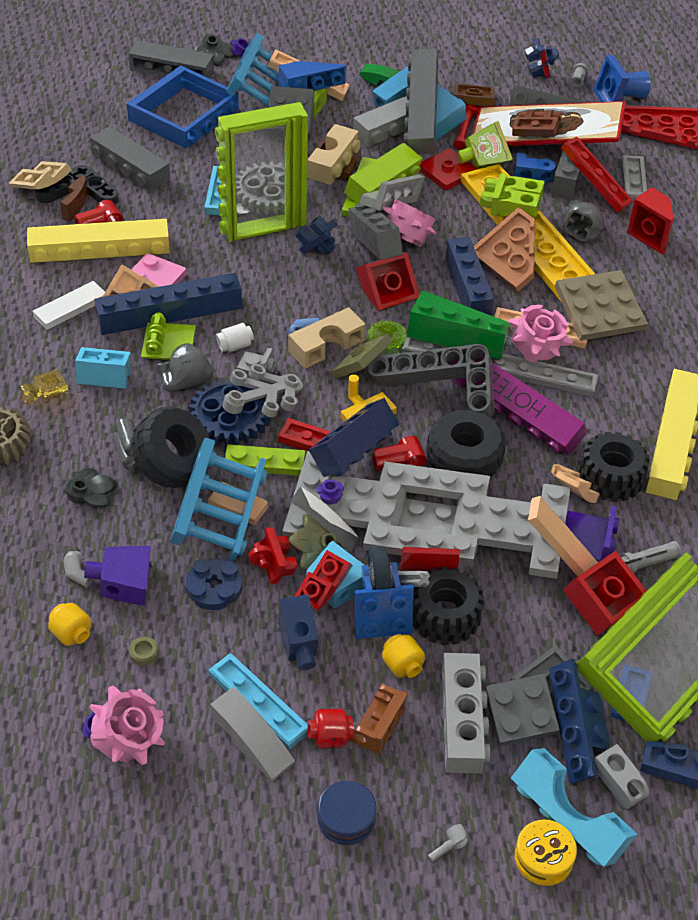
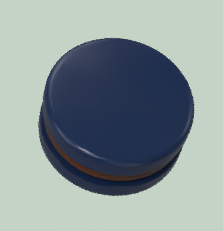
(346, 812)

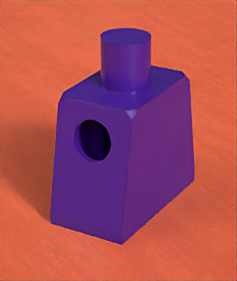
(122, 573)

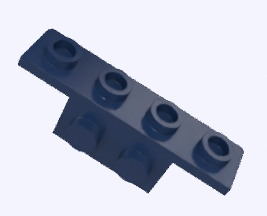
(579, 721)

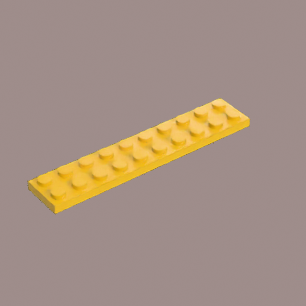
(553, 254)

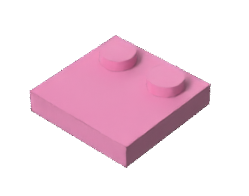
(159, 270)

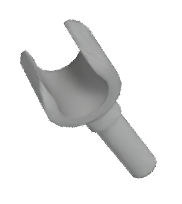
(456, 840)

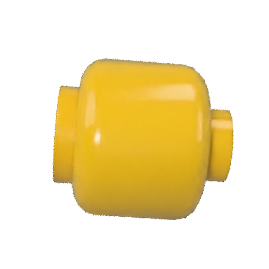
(69, 624)
(403, 656)

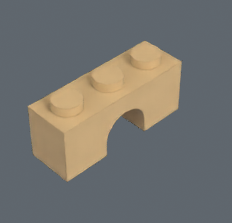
(328, 163)
(309, 342)

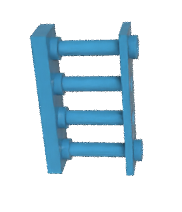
(245, 71)
(193, 504)

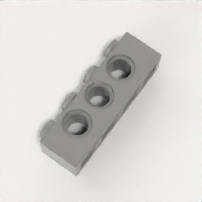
(460, 754)

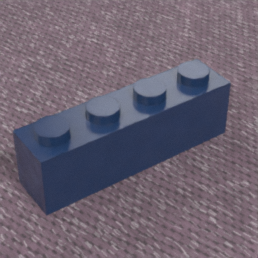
(468, 275)
(353, 438)

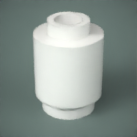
(234, 338)

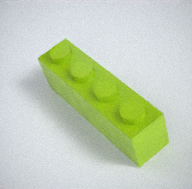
(393, 165)

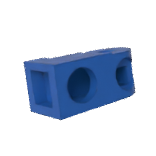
(534, 168)

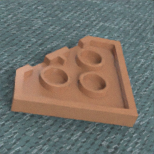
(510, 250)

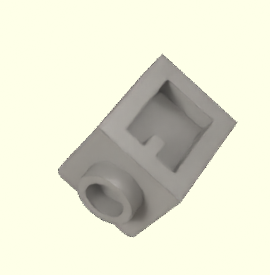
(266, 361)

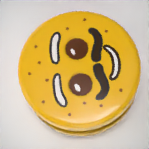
(545, 852)

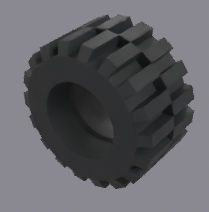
(615, 450)
(448, 623)

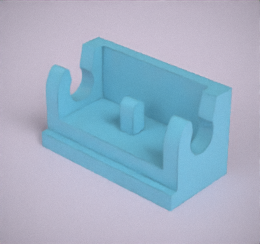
(103, 367)

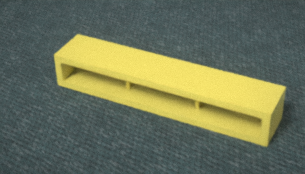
(97, 240)
(674, 437)

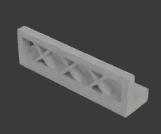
(402, 189)

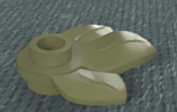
(311, 540)

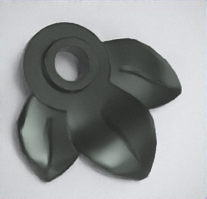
(213, 45)
(90, 488)

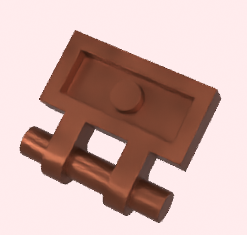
(536, 123)

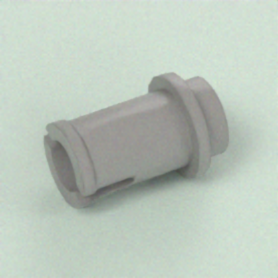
(580, 71)

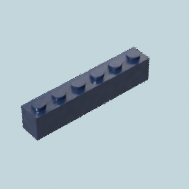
(174, 301)

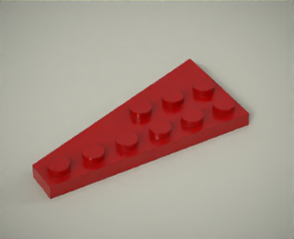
(663, 124)

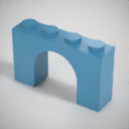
(450, 109)

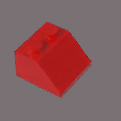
(651, 219)
(388, 281)

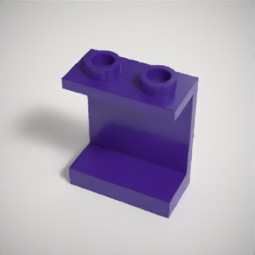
(594, 532)

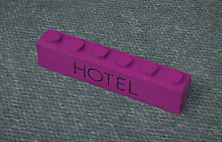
(533, 411)

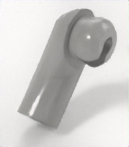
(73, 570)

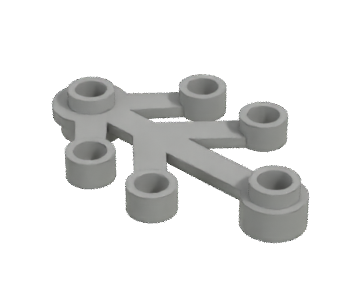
(286, 384)

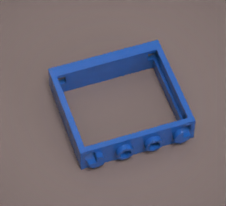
(140, 107)

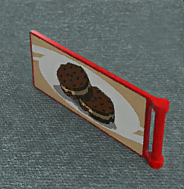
(588, 121)

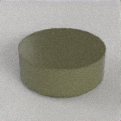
(143, 651)

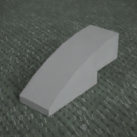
(251, 733)

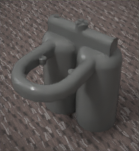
(122, 442)

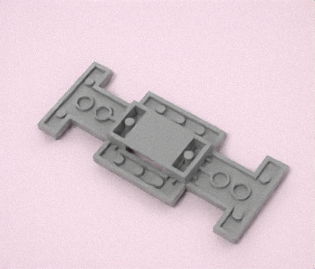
(405, 522)

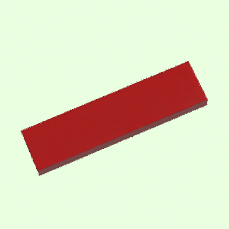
(596, 174)

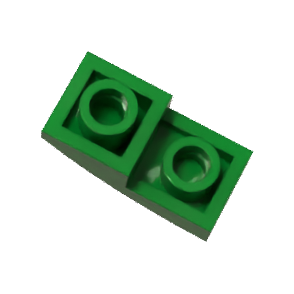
(373, 73)

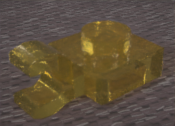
(45, 384)

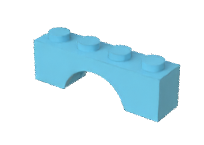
(543, 779)

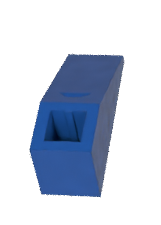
(311, 75)

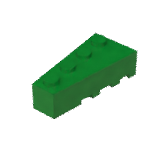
(455, 325)

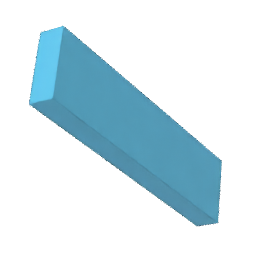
(275, 712)

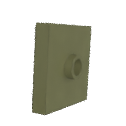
(361, 356)

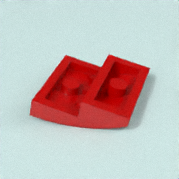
(428, 558)

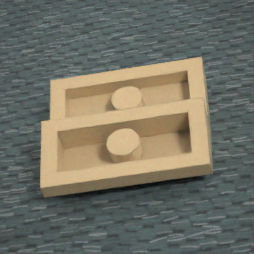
(42, 176)

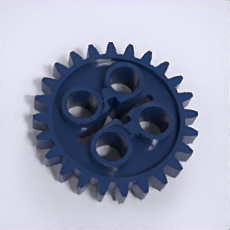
(225, 425)

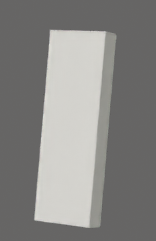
(68, 305)

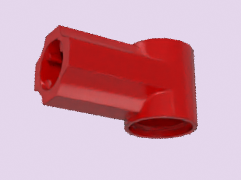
(105, 212)
(407, 452)

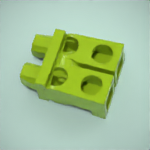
(511, 192)

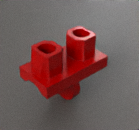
(269, 556)

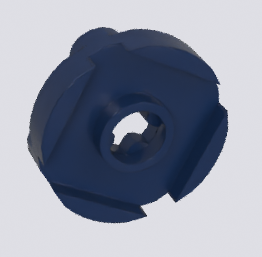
(213, 569)

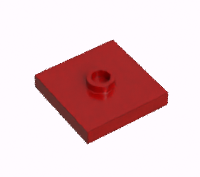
(445, 169)

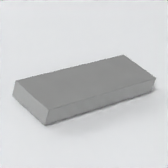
(633, 175)

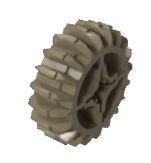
(14, 435)

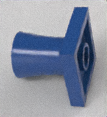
(615, 82)

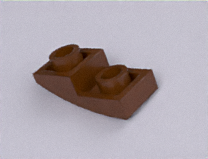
(75, 200)

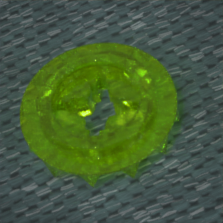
(393, 329)

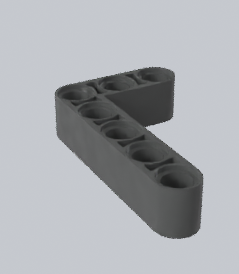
(441, 371)

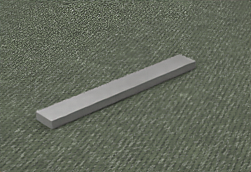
(524, 370)

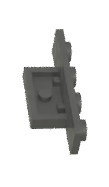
(527, 96)

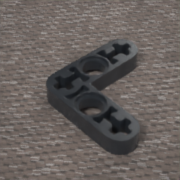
(56, 191)

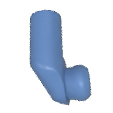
(301, 323)

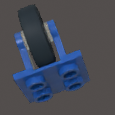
(378, 606)

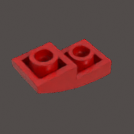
(324, 580)

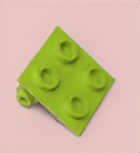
(164, 338)

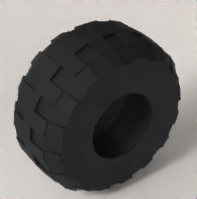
(466, 429)
(154, 455)

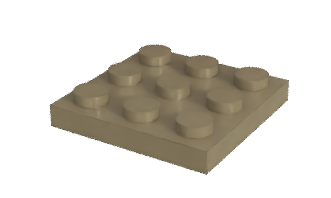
(600, 305)

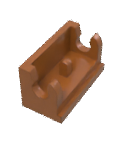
(380, 719)

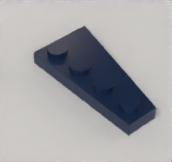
(671, 762)

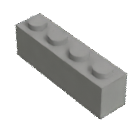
(381, 122)

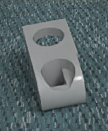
(621, 777)

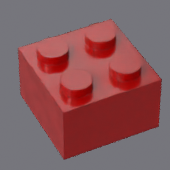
(605, 592)

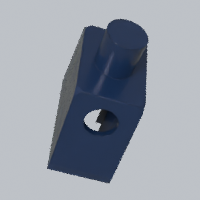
(298, 630)

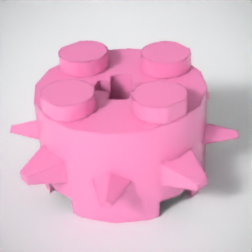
(412, 223)
(539, 333)
(126, 725)

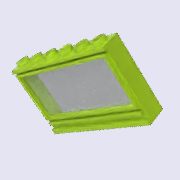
(262, 170)
(651, 655)

